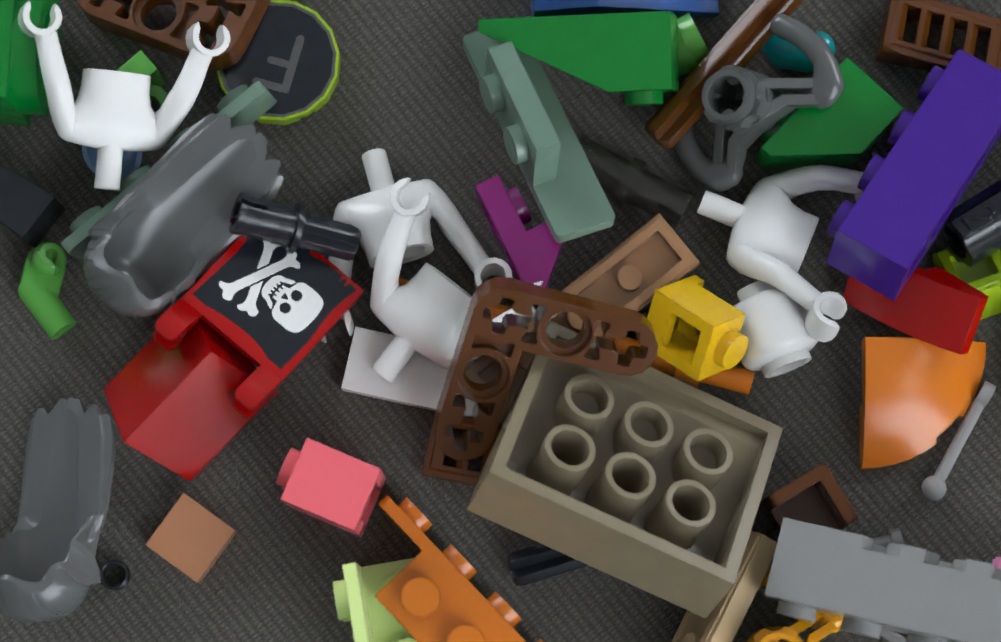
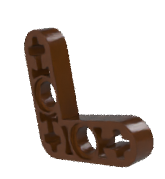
(171, 40)
(507, 340)

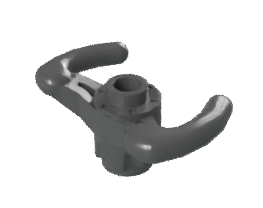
(750, 103)

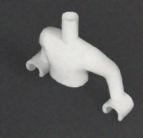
(115, 106)
(373, 212)
(774, 235)
(427, 309)

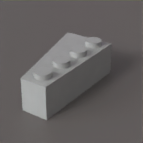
(883, 586)

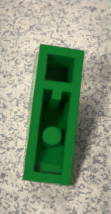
(612, 51)

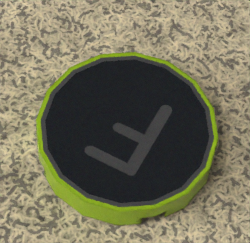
(292, 58)

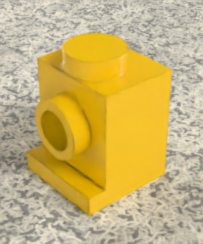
(696, 329)

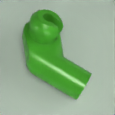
(41, 287)

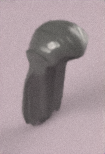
(177, 217)
(62, 511)

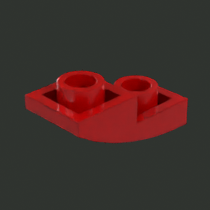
(929, 308)

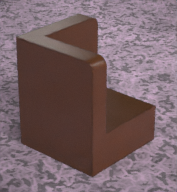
(813, 500)

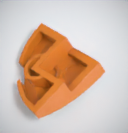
(912, 396)

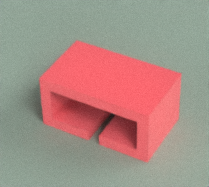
(331, 486)

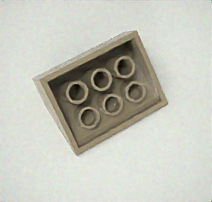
(630, 476)

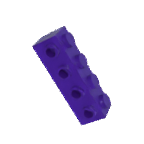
(921, 178)

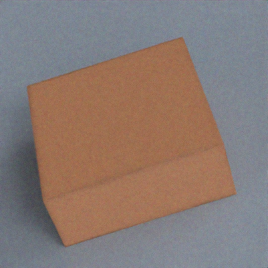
(191, 538)

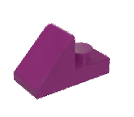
(529, 253)

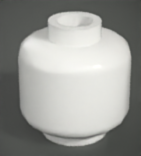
(773, 330)

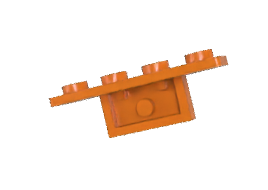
(435, 593)

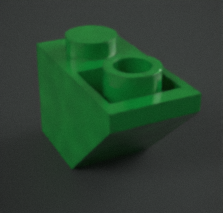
(835, 133)

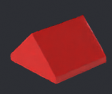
(181, 400)

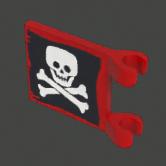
(266, 307)

